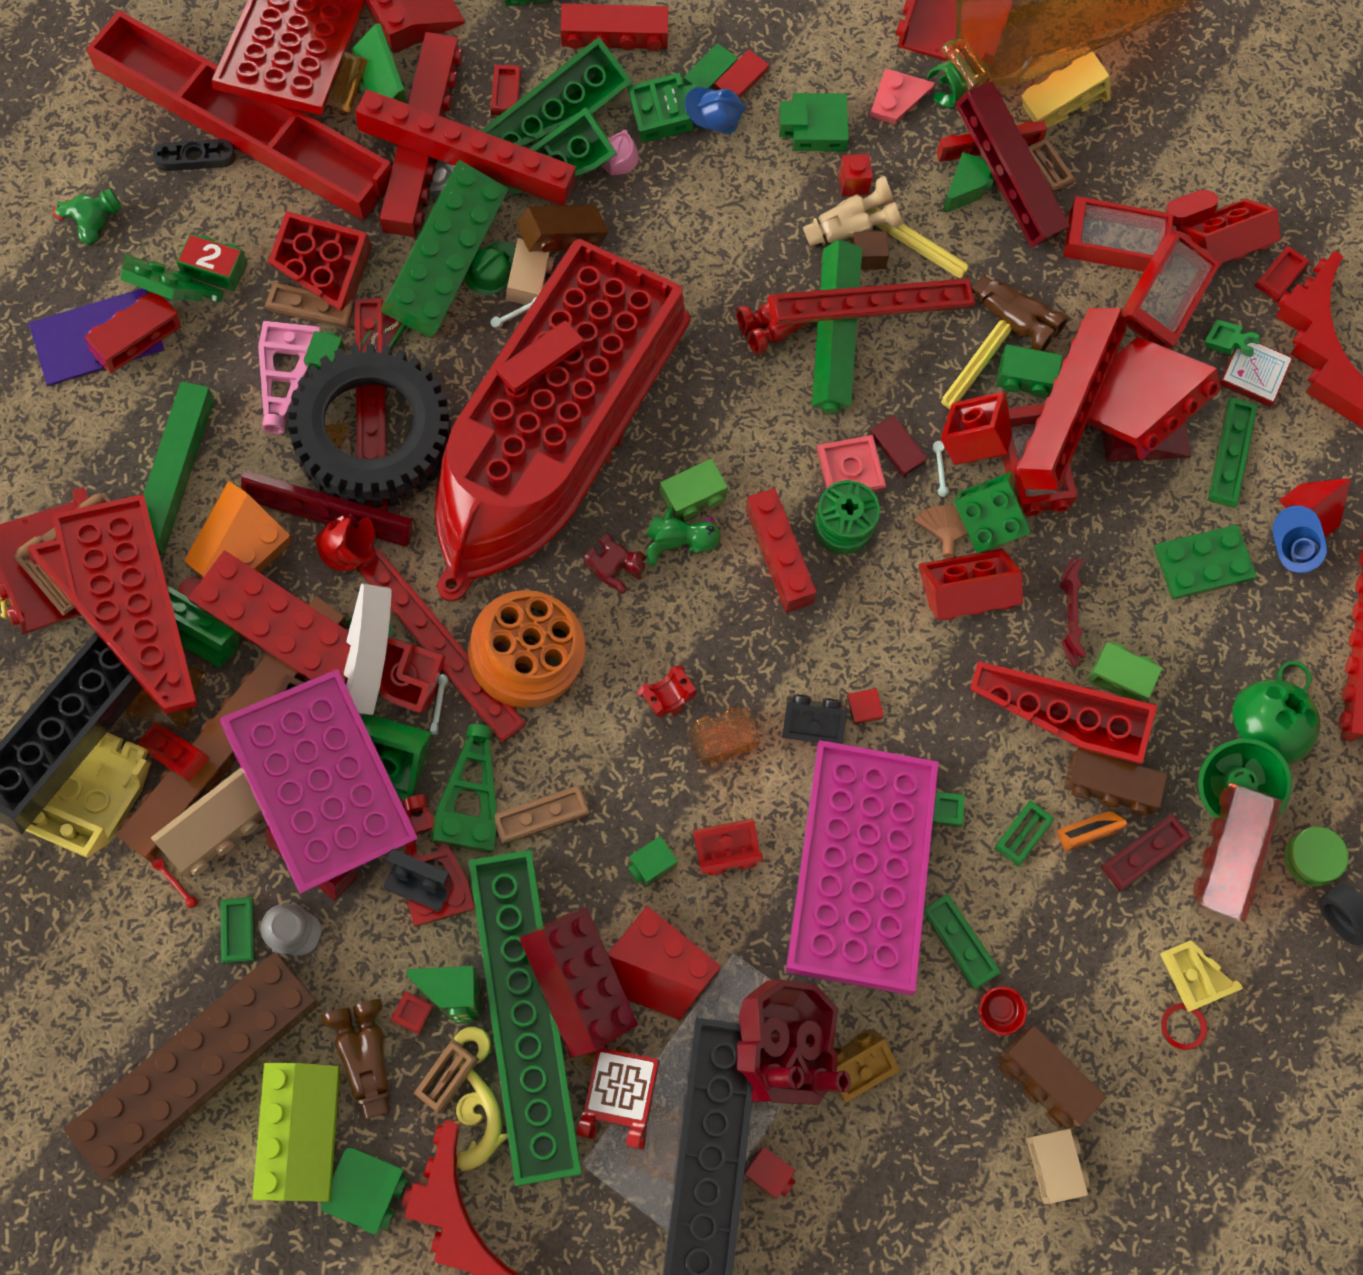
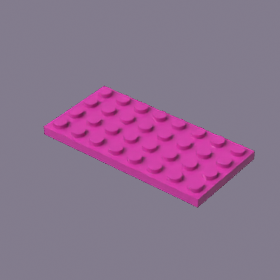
(864, 868)

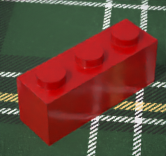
(132, 331)

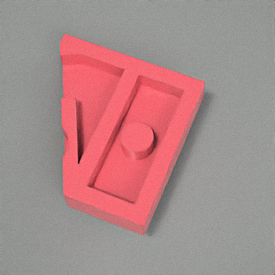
(898, 95)

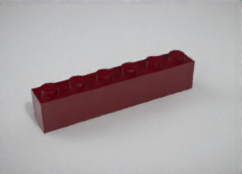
(1012, 164)

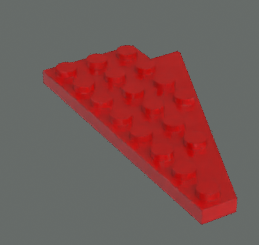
(116, 581)

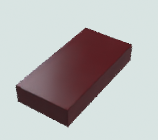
(898, 446)

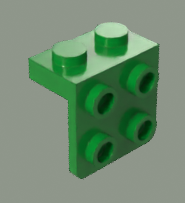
(365, 1191)

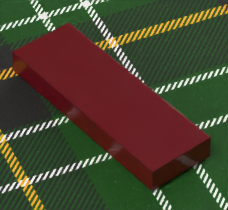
(1145, 852)

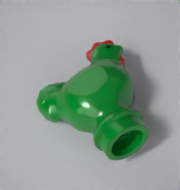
(89, 213)

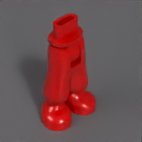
(752, 325)

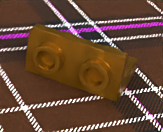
(866, 1061)

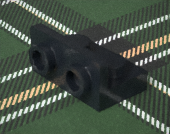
(814, 720)
(418, 881)

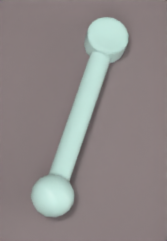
(498, 322)
(938, 448)
(442, 681)

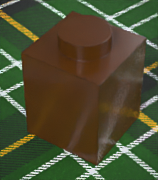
(874, 249)

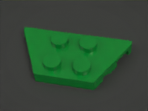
(169, 284)

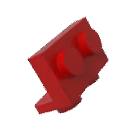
(727, 847)

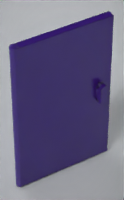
(62, 340)

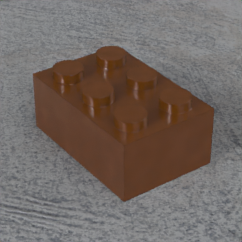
(1050, 1079)

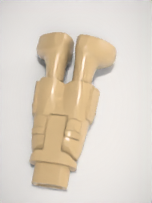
(851, 216)

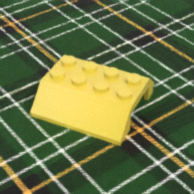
(94, 798)

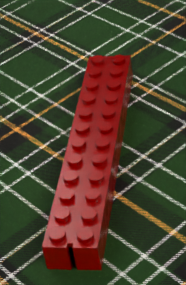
(262, 130)

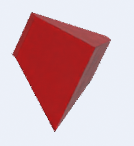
(1323, 498)

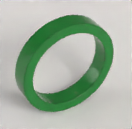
(1300, 665)

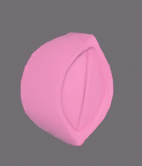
(626, 157)

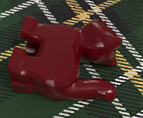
(612, 561)

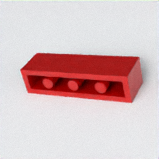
(615, 25)
(780, 550)

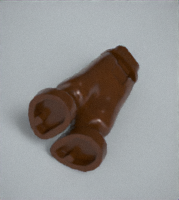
(1021, 311)
(362, 1055)

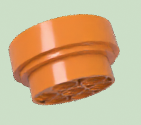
(497, 670)

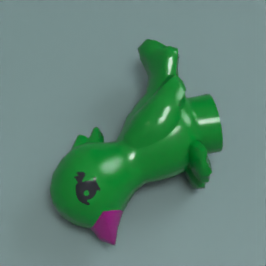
(673, 533)

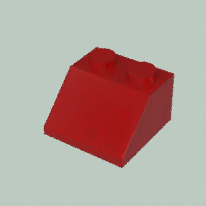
(977, 428)

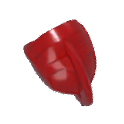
(344, 546)

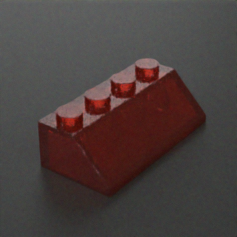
(1236, 850)

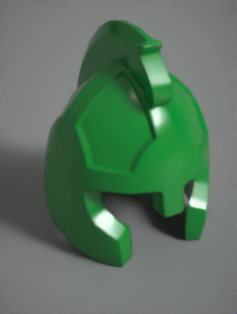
(954, 80)

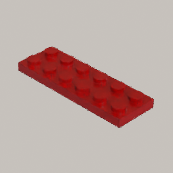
(272, 618)

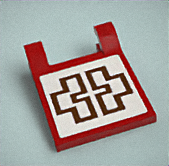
(620, 1094)

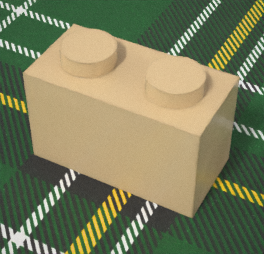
(527, 274)
(1058, 1166)

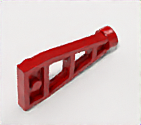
(460, 897)

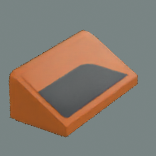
(1090, 830)

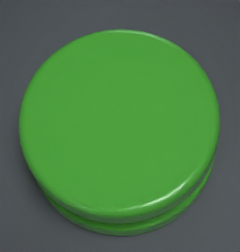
(1316, 856)

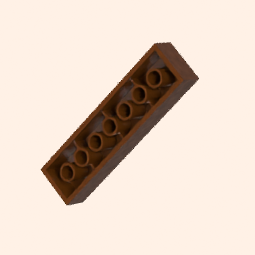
(191, 1068)

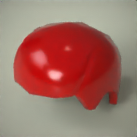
(1003, 1010)

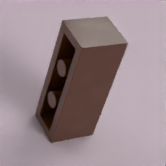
(559, 226)
(1115, 782)

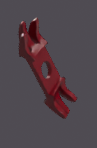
(1071, 584)

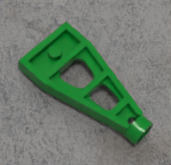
(462, 829)

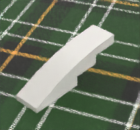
(368, 646)

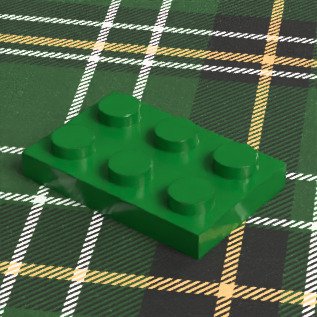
(1205, 562)

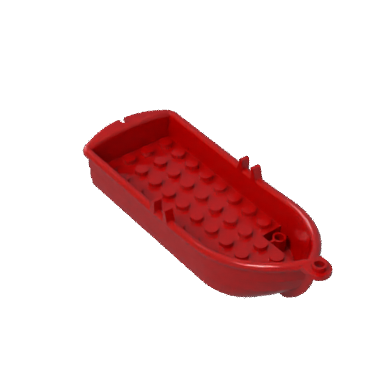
(530, 456)

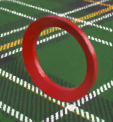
(1203, 1027)

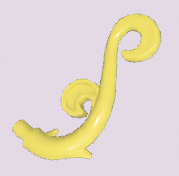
(465, 1109)

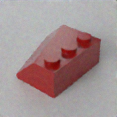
(321, 257)
(661, 966)

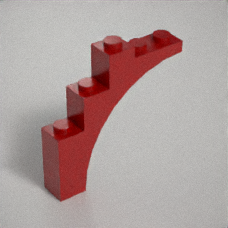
(1307, 310)
(442, 1205)

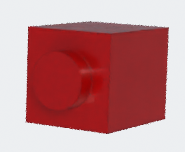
(855, 174)
(770, 1173)

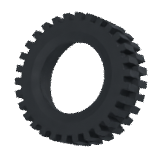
(369, 477)

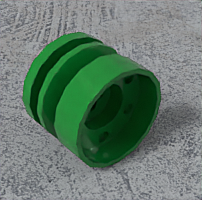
(844, 532)

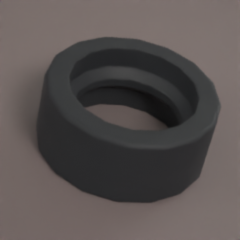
(1344, 912)

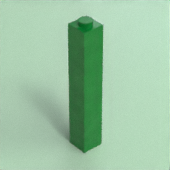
(836, 337)
(176, 458)

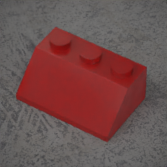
(1235, 230)
(972, 584)

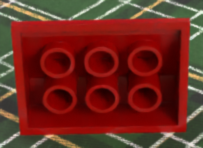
(408, 20)

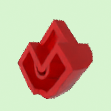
(410, 675)

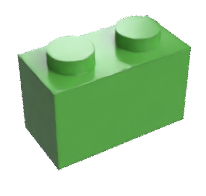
(694, 490)
(1124, 672)

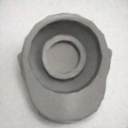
(290, 929)

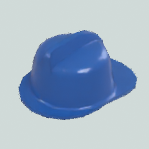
(714, 109)
(1299, 539)

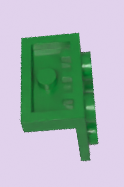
(992, 512)

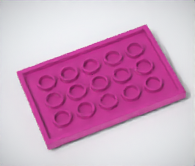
(318, 780)

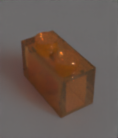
(724, 735)

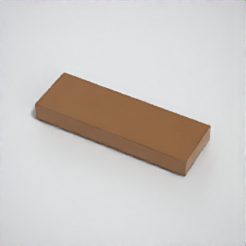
(306, 305)
(541, 814)

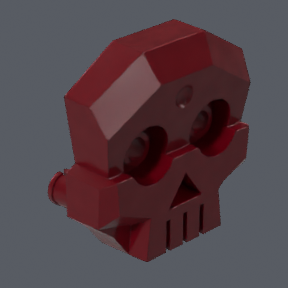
(789, 1043)

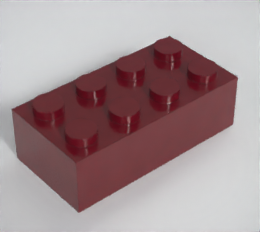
(579, 982)

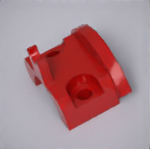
(668, 692)

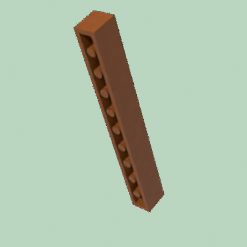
(175, 793)

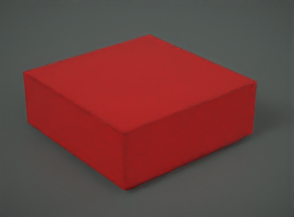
(865, 706)
(412, 1012)

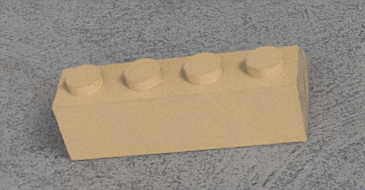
(210, 825)

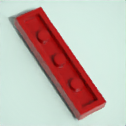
(953, 146)

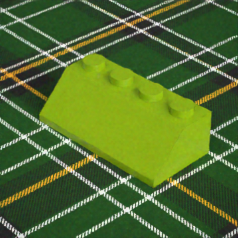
(296, 1132)

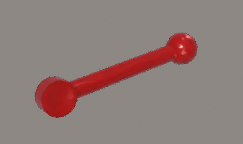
(159, 864)

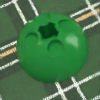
(1279, 716)
(1261, 769)

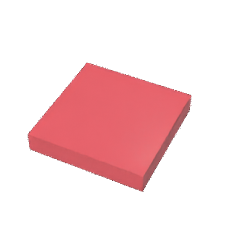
(852, 460)

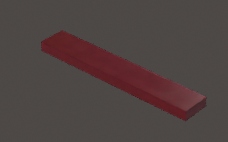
(324, 507)

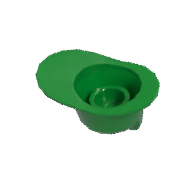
(491, 268)

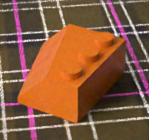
(239, 528)

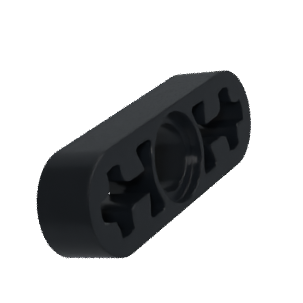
(173, 148)

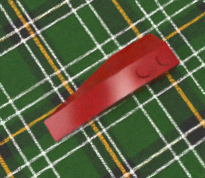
(1072, 712)

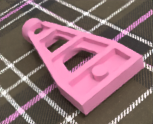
(281, 339)

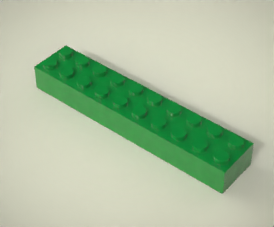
(523, 1027)

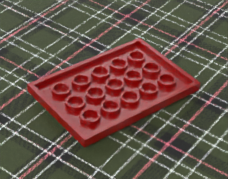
(288, 51)

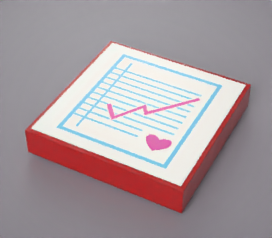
(1258, 375)

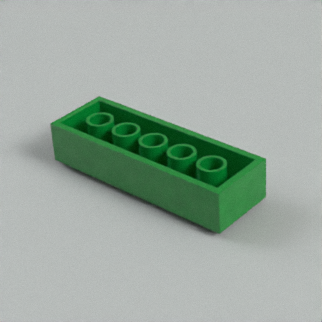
(444, 249)

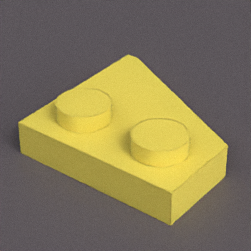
(1197, 976)

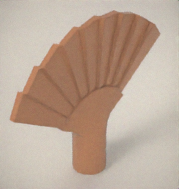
(944, 524)

